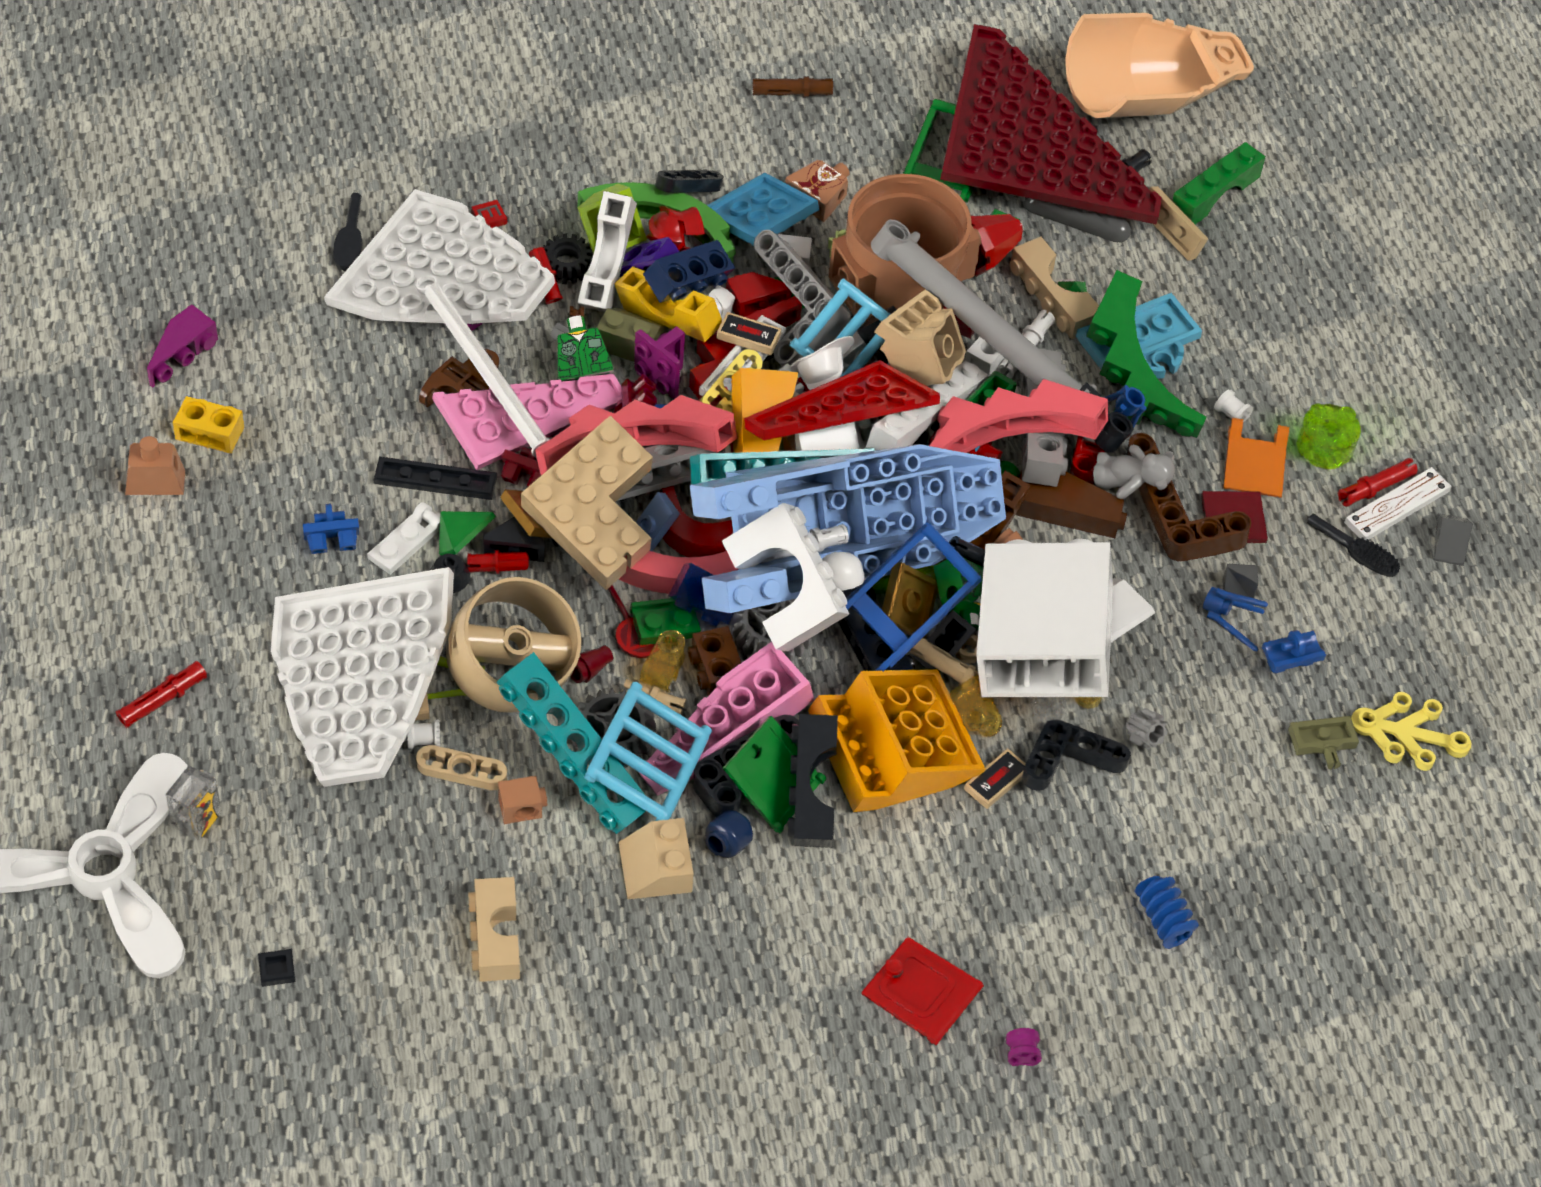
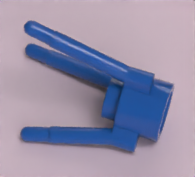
(1129, 402)
(1221, 602)

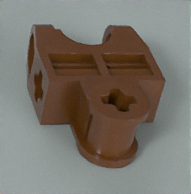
(457, 378)

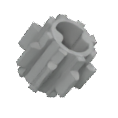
(1146, 728)

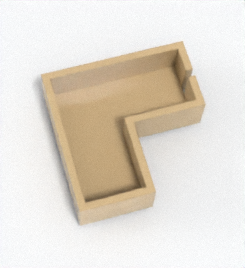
(578, 501)

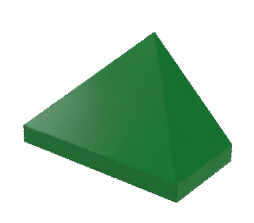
(459, 528)

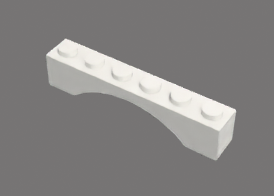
(905, 427)

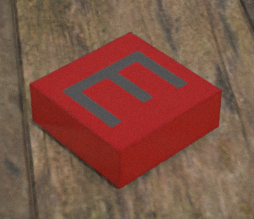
(491, 212)

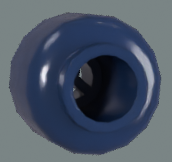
(728, 834)

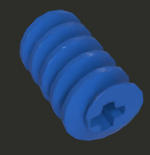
(1166, 910)

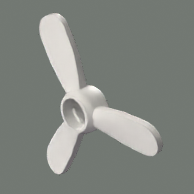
(135, 915)

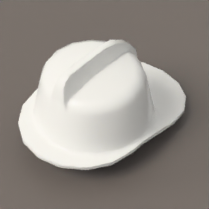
(824, 363)

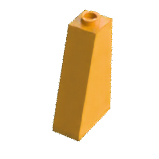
(754, 392)

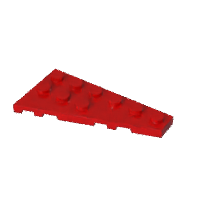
(851, 398)

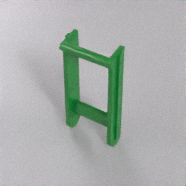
(916, 168)

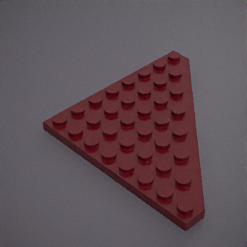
(1029, 141)

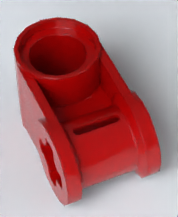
(1085, 459)

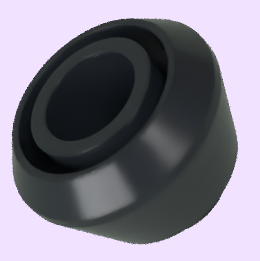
(458, 567)

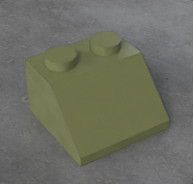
(619, 330)

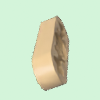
(455, 757)

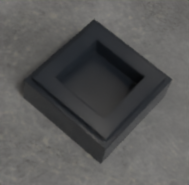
(276, 967)

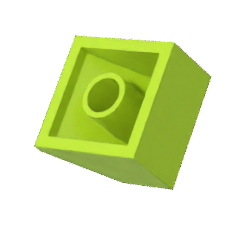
(589, 213)

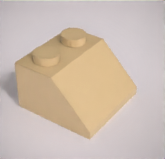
(657, 860)

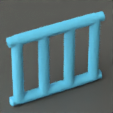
(868, 307)
(609, 746)

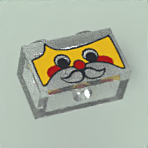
(193, 802)

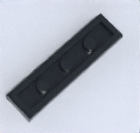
(435, 478)

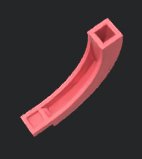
(660, 571)

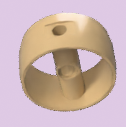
(473, 644)

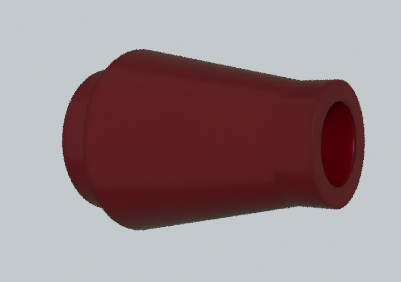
(591, 663)

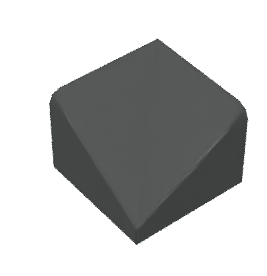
(1241, 579)

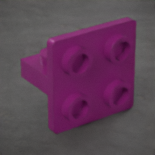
(661, 359)

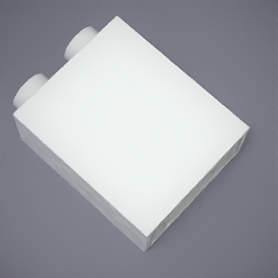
(1045, 619)

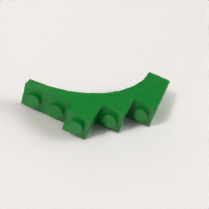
(1125, 363)

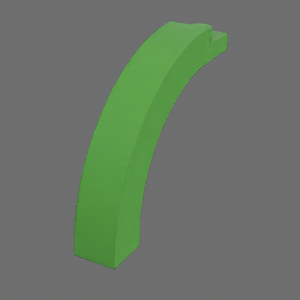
(650, 199)

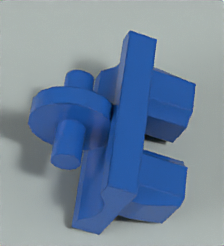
(329, 526)
(1293, 651)

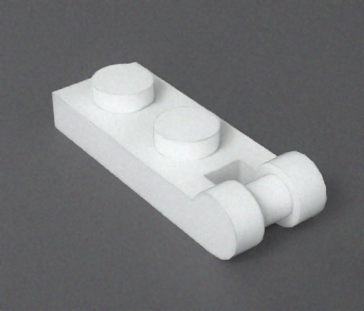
(405, 539)

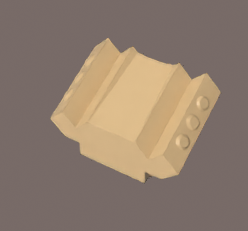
(923, 340)

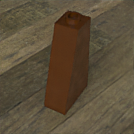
(1074, 506)

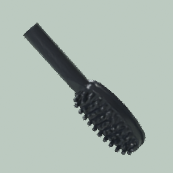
(349, 239)
(1361, 550)

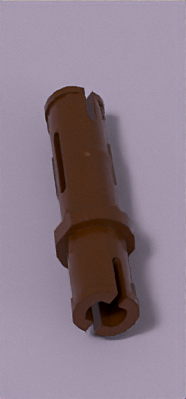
(801, 86)

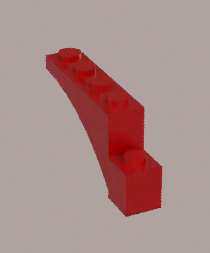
(715, 350)

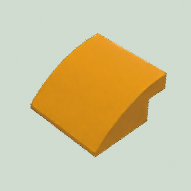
(898, 738)

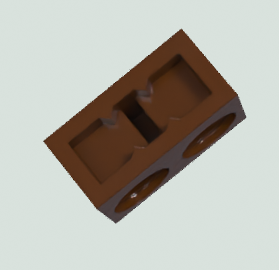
(715, 663)

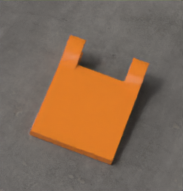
(1255, 463)

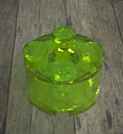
(1328, 435)

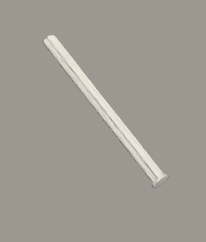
(486, 367)

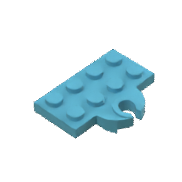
(1161, 332)

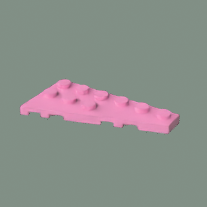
(488, 430)

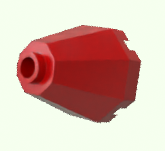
(998, 238)

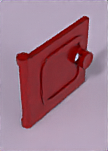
(928, 992)

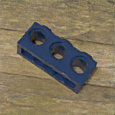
(688, 271)

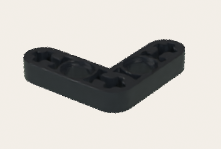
(1068, 744)

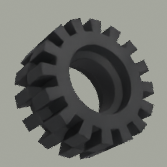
(572, 247)

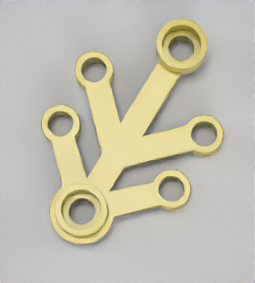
(1407, 731)

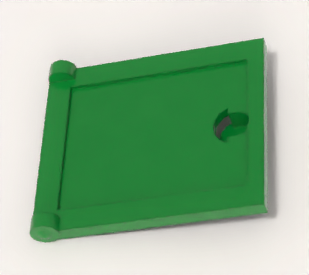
(769, 776)

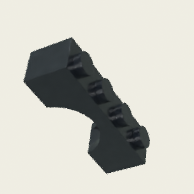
(813, 819)

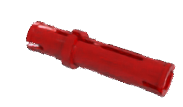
(1369, 486)
(172, 687)

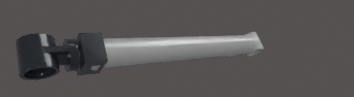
(901, 247)

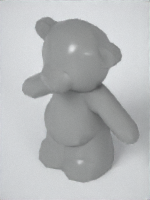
(1133, 470)

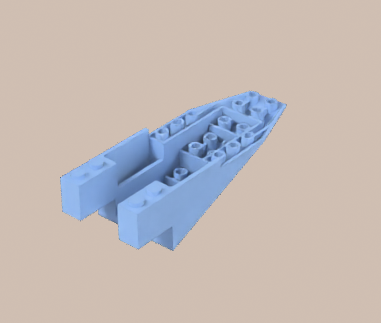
(873, 493)

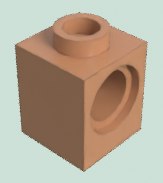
(521, 799)

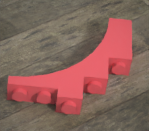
(1006, 414)
(677, 423)

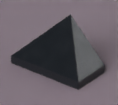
(950, 635)

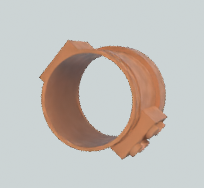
(922, 207)

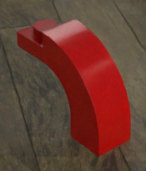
(694, 537)

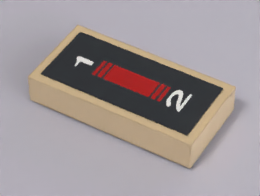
(749, 333)
(997, 779)

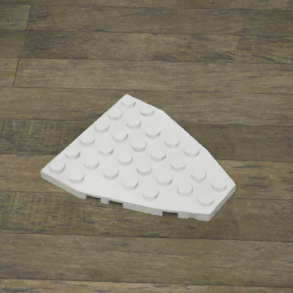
(444, 244)
(360, 667)

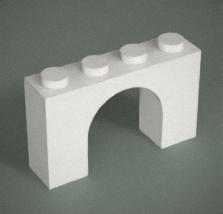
(819, 600)

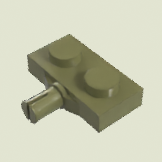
(1324, 737)

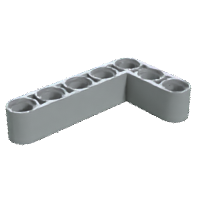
(806, 288)

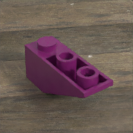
(183, 339)

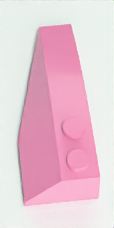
(739, 704)

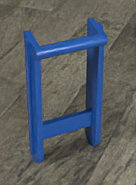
(882, 623)

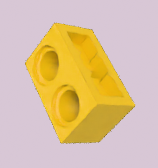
(208, 424)

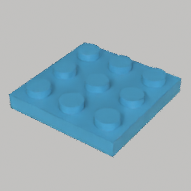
(763, 205)

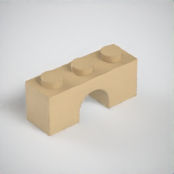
(496, 953)

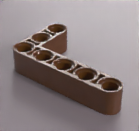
(1184, 538)

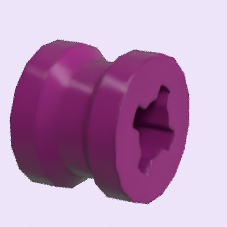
(1023, 1047)

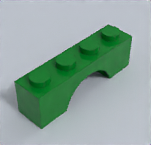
(1236, 169)

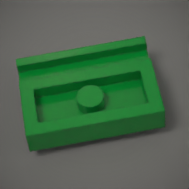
(660, 615)

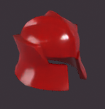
(673, 223)

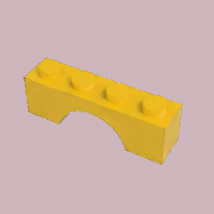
(694, 315)

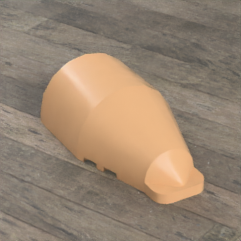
(1147, 65)

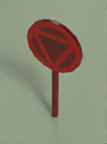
(626, 634)

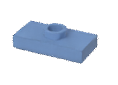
(658, 518)

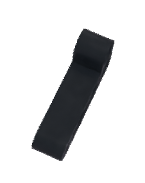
(722, 786)

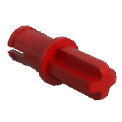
(554, 294)
(497, 562)

